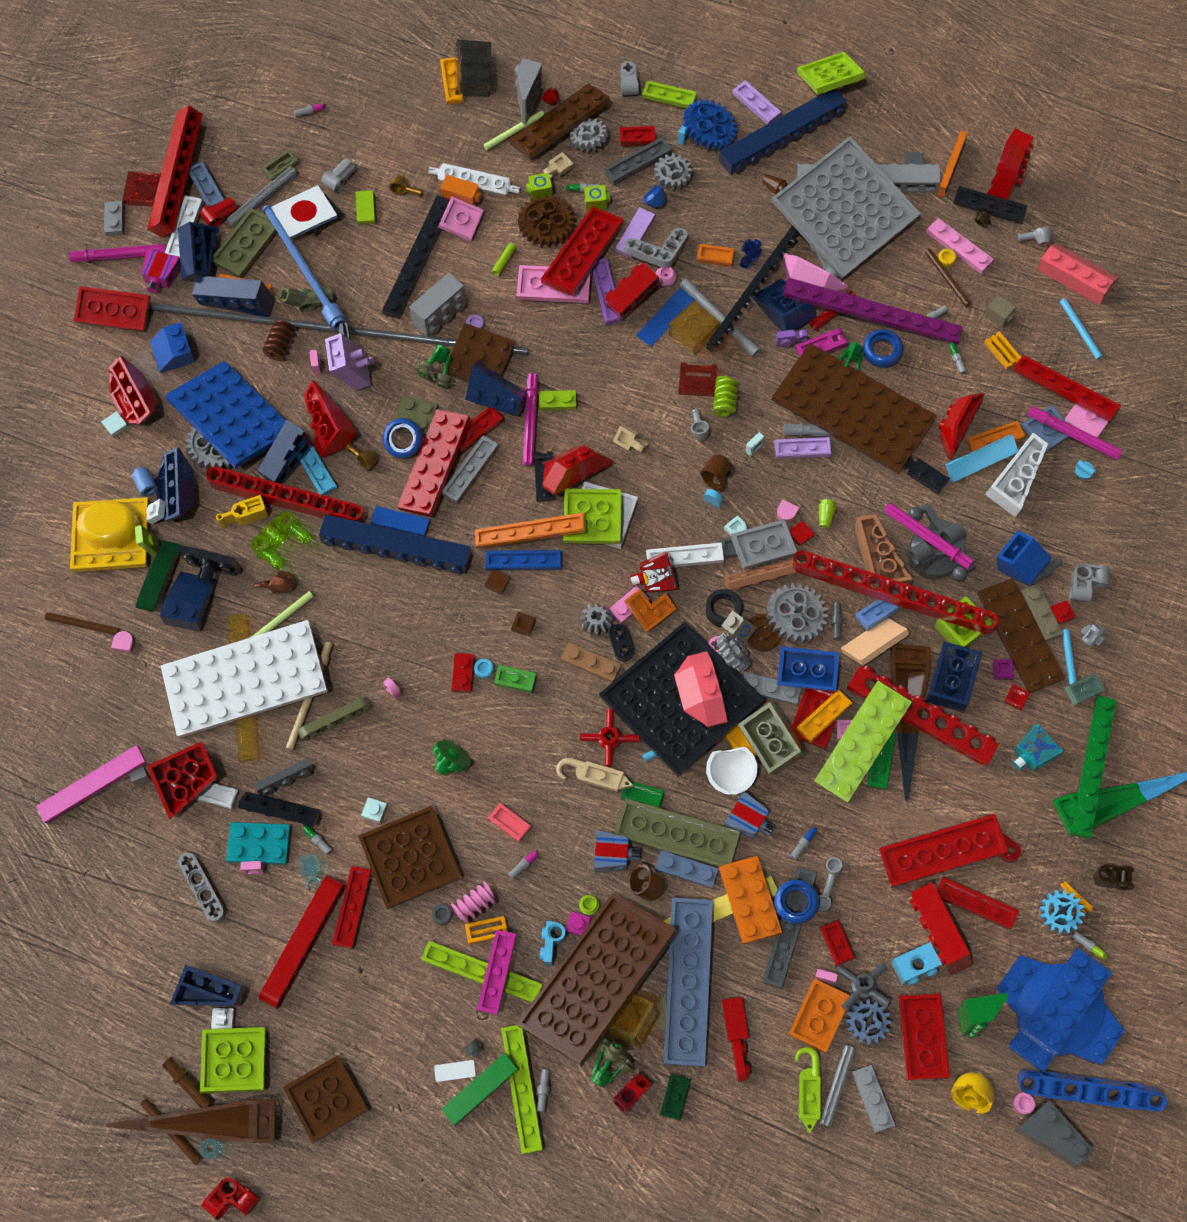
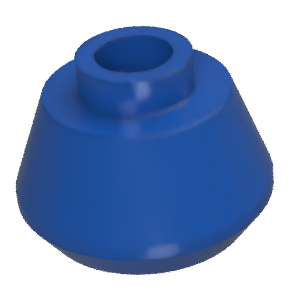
(655, 196)

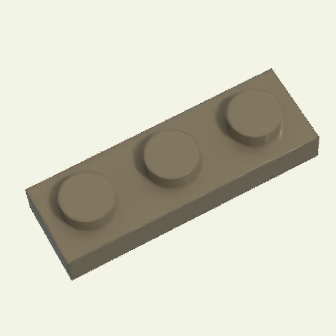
(1041, 612)

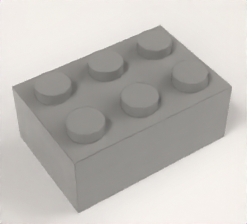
(438, 305)

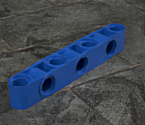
(1092, 1090)

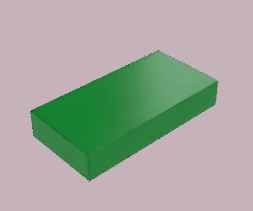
(643, 794)

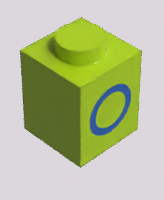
(539, 185)
(596, 197)

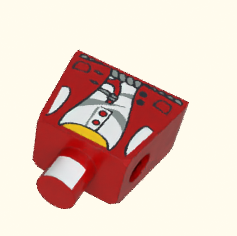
(655, 574)

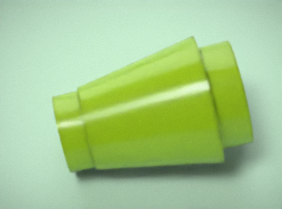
(826, 512)

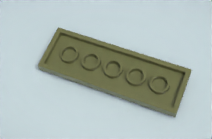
(677, 833)

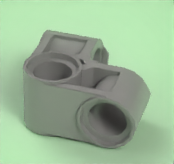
(1081, 587)

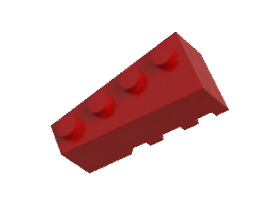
(1012, 164)
(941, 928)

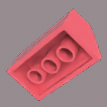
(1077, 273)

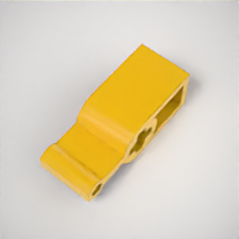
(252, 509)

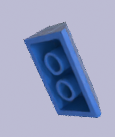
(808, 668)

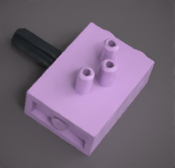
(348, 360)

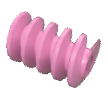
(474, 902)

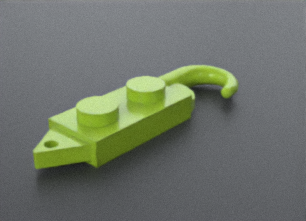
(809, 1089)

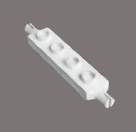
(487, 182)

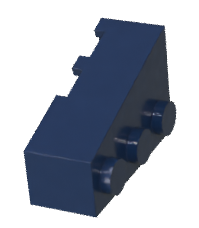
(196, 249)

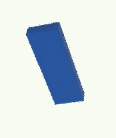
(400, 521)

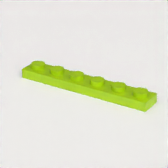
(476, 969)
(522, 1091)

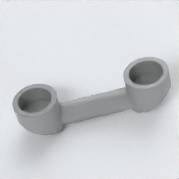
(834, 869)

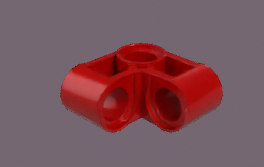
(219, 1201)

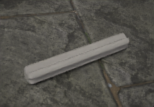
(837, 1086)

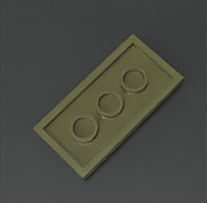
(244, 243)

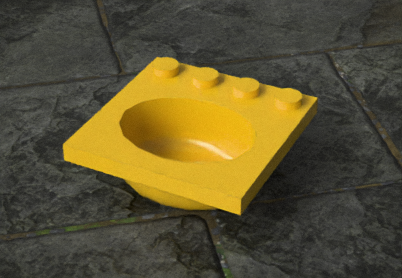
(106, 536)

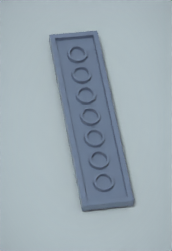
(688, 983)

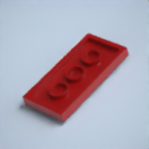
(112, 308)
(923, 1037)

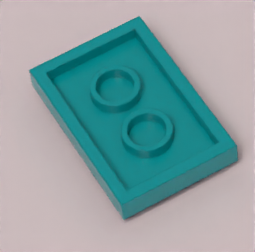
(258, 843)

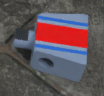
(749, 818)
(613, 852)

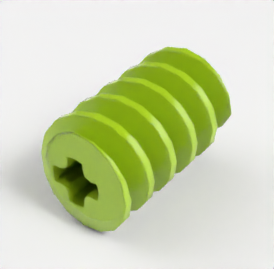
(725, 396)

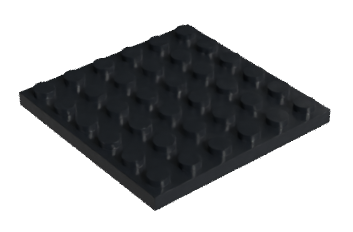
(652, 708)

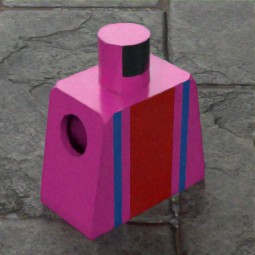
(160, 270)

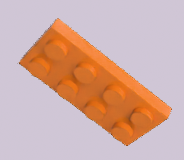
(750, 900)

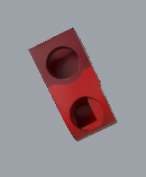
(631, 1093)

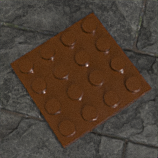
(409, 857)

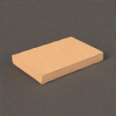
(875, 641)

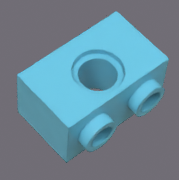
(925, 955)

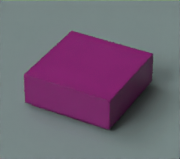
(1003, 669)

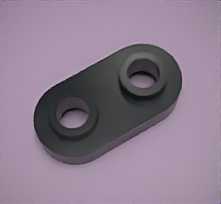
(621, 641)

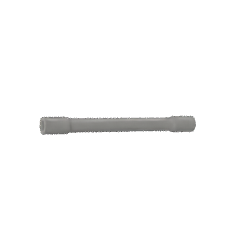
(693, 291)

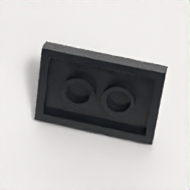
(209, 562)

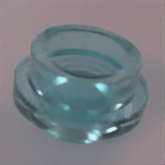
(204, 1145)

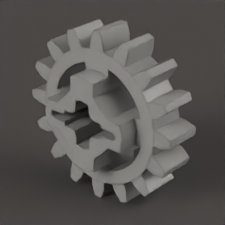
(589, 135)
(670, 173)
(733, 652)

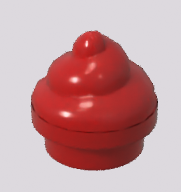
(551, 96)

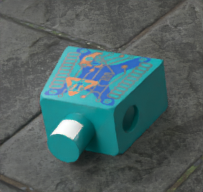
(1036, 750)

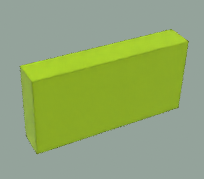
(365, 207)

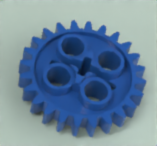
(710, 124)

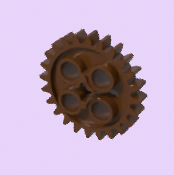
(546, 220)

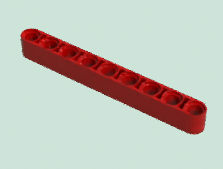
(280, 490)

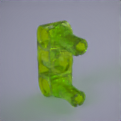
(274, 536)

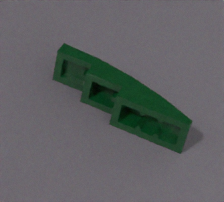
(158, 576)

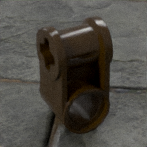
(1119, 877)

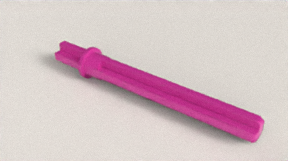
(112, 253)
(530, 418)
(1074, 432)
(928, 535)

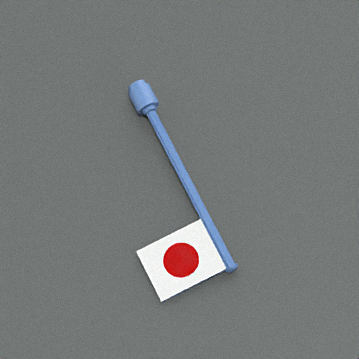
(295, 218)

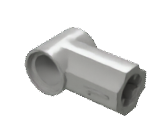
(336, 178)

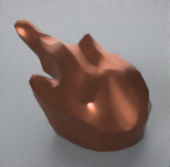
(281, 582)

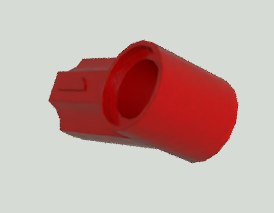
(215, 214)

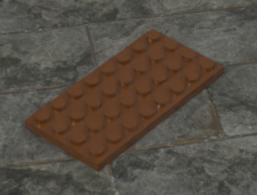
(854, 408)
(597, 979)

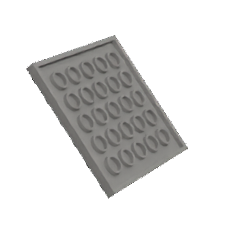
(845, 207)

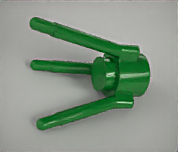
(852, 353)

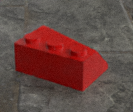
(182, 777)

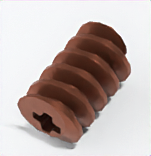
(277, 339)

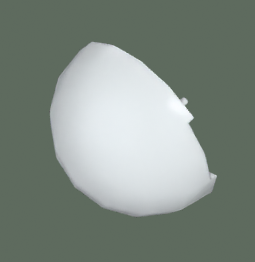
(732, 770)

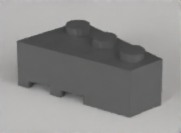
(1055, 1134)

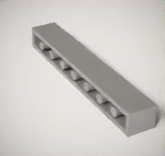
(905, 177)

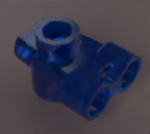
(751, 250)

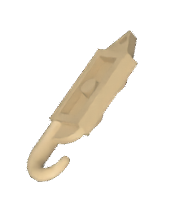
(595, 774)

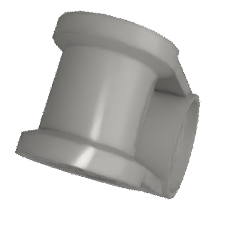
(629, 79)

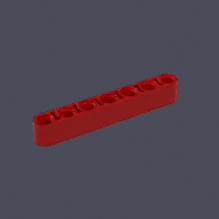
(301, 942)

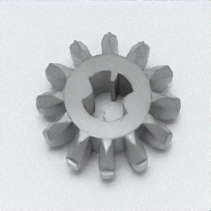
(598, 613)

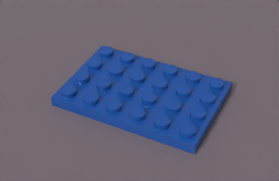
(228, 413)

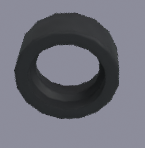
(721, 594)

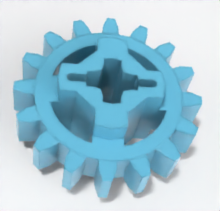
(1067, 919)

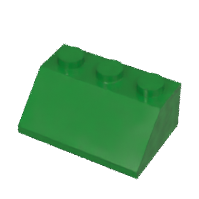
(978, 1013)

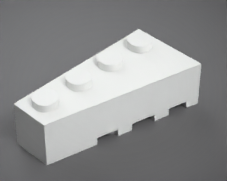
(1015, 480)

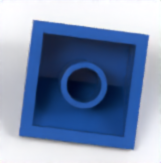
(172, 348)

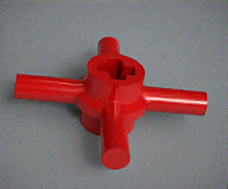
(607, 731)

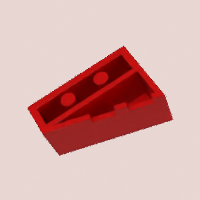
(632, 290)

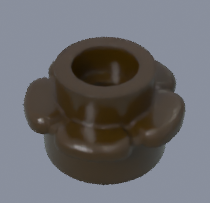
(982, 219)

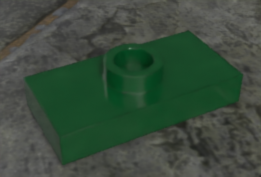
(675, 1097)

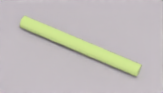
(512, 131)
(285, 614)

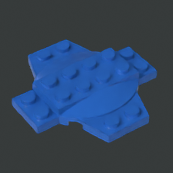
(1060, 1010)

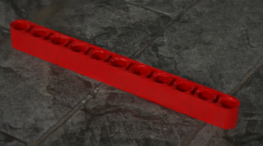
(905, 590)

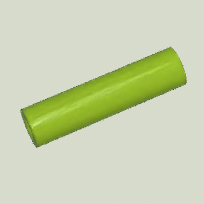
(506, 255)

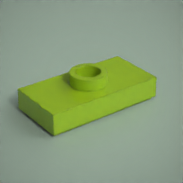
(146, 540)

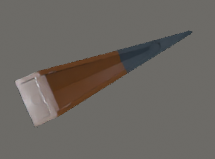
(911, 670)

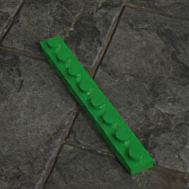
(1093, 767)

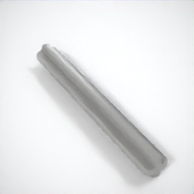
(263, 195)

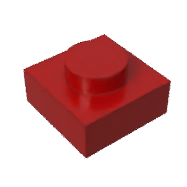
(1063, 612)

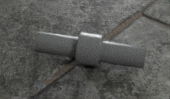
(1048, 570)
(837, 621)

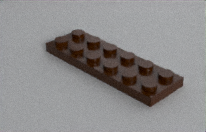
(559, 121)
(1021, 636)

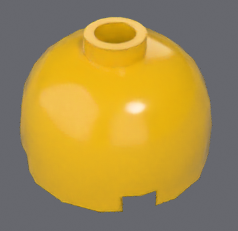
(973, 1092)

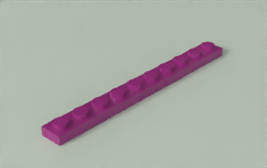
(872, 311)

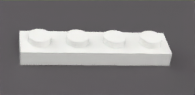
(188, 213)
(691, 555)

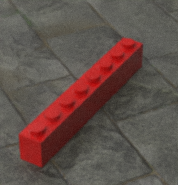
(175, 171)

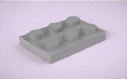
(763, 544)

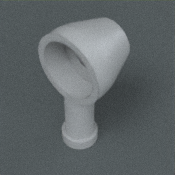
(1042, 236)
(699, 428)

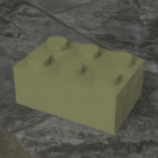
(772, 738)

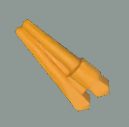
(1069, 890)

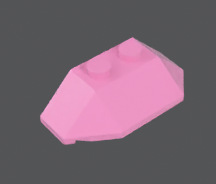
(807, 272)

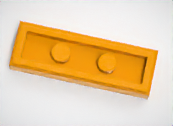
(448, 73)
(824, 716)

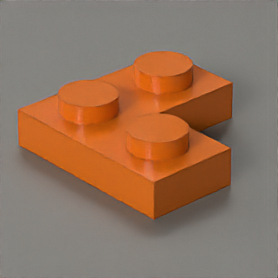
(649, 613)

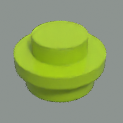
(589, 905)

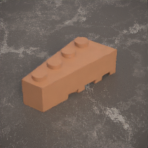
(878, 552)

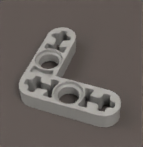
(662, 256)

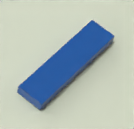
(523, 560)

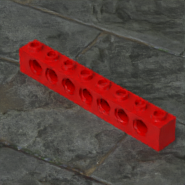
(928, 726)

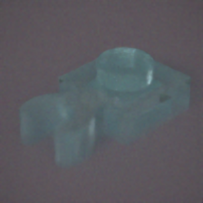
(309, 868)

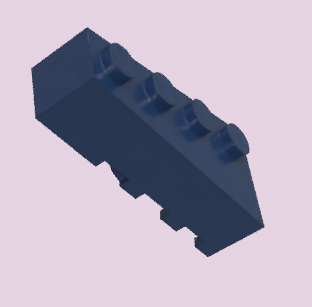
(234, 295)

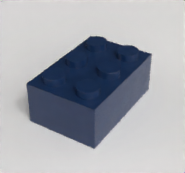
(954, 677)

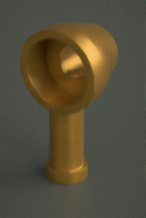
(399, 186)
(366, 459)

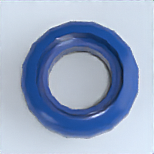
(882, 335)
(388, 438)
(810, 893)

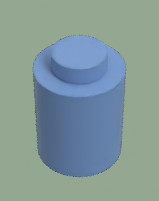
(144, 481)

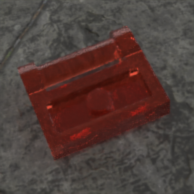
(697, 384)

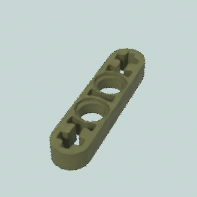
(334, 719)

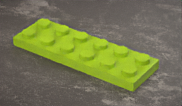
(862, 741)

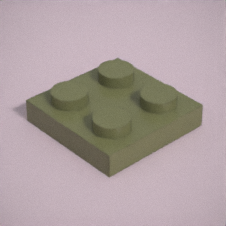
(417, 411)

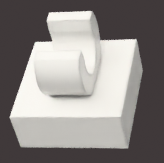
(222, 1018)

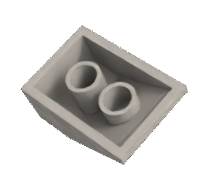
(528, 86)

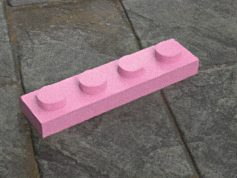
(960, 245)

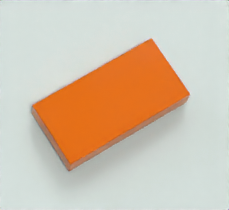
(715, 255)

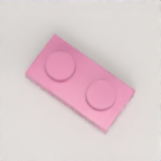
(620, 610)

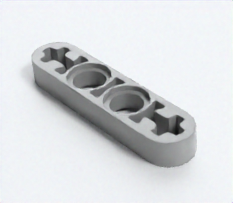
(203, 886)

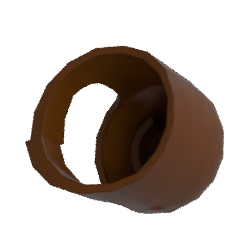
(717, 466)
(655, 886)

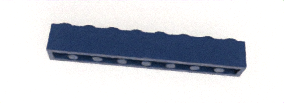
(782, 131)
(395, 544)

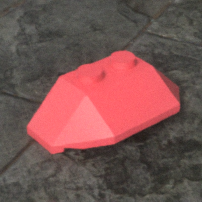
(700, 690)

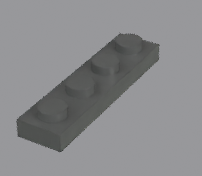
(637, 160)

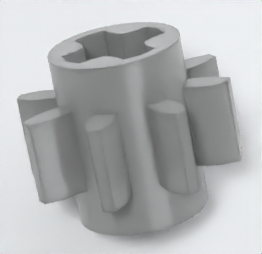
(1093, 634)

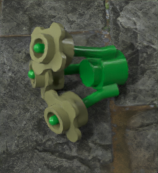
(426, 370)
(612, 1052)

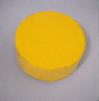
(947, 257)

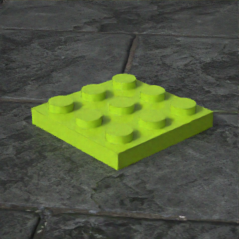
(831, 73)
(602, 515)
(233, 1060)

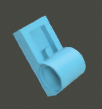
(546, 952)

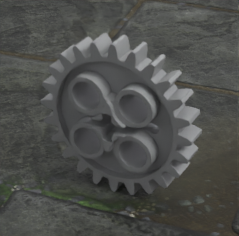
(200, 454)
(784, 621)

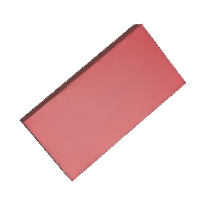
(509, 822)

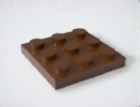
(477, 345)
(325, 1099)

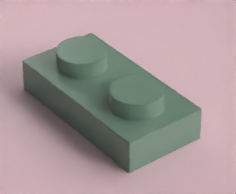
(1084, 689)

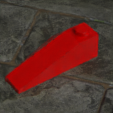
(330, 425)

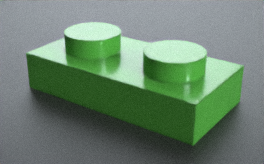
(515, 679)

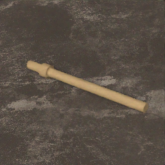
(306, 702)

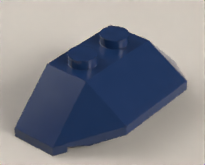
(175, 484)

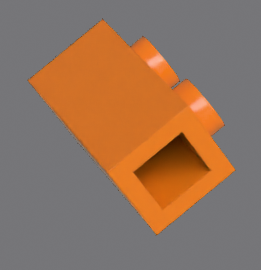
(460, 189)

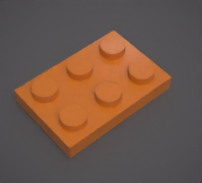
(819, 1016)

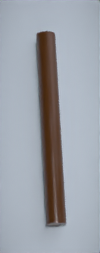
(948, 278)
(81, 623)
(179, 1141)

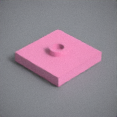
(461, 218)
(1086, 420)

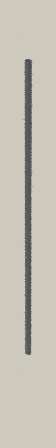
(312, 325)

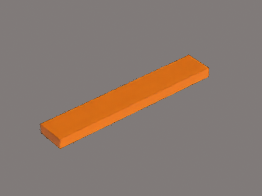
(530, 530)

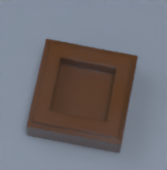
(497, 581)
(523, 624)

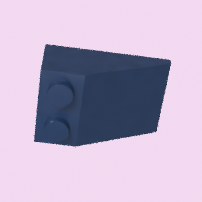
(783, 311)
(187, 602)

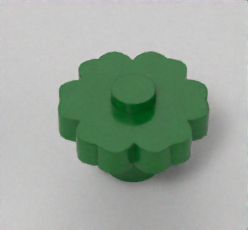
(450, 758)

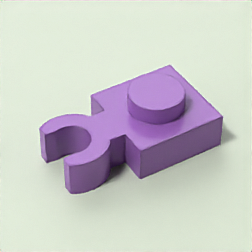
(789, 337)

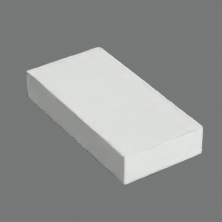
(218, 795)

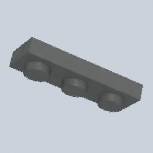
(284, 777)

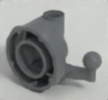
(936, 564)

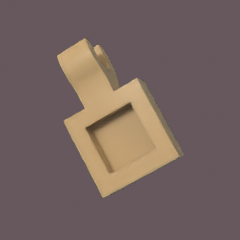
(559, 165)
(627, 439)

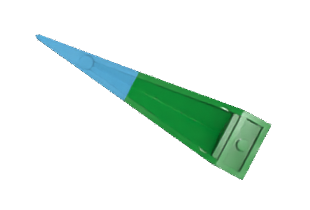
(1118, 800)

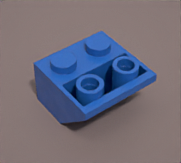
(1022, 558)

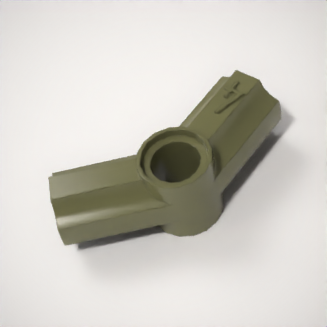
(303, 298)

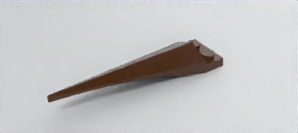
(240, 1121)

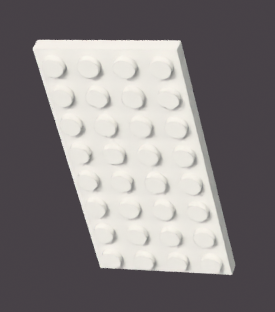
(243, 679)

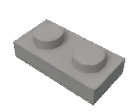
(113, 218)

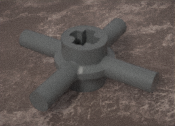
(864, 987)

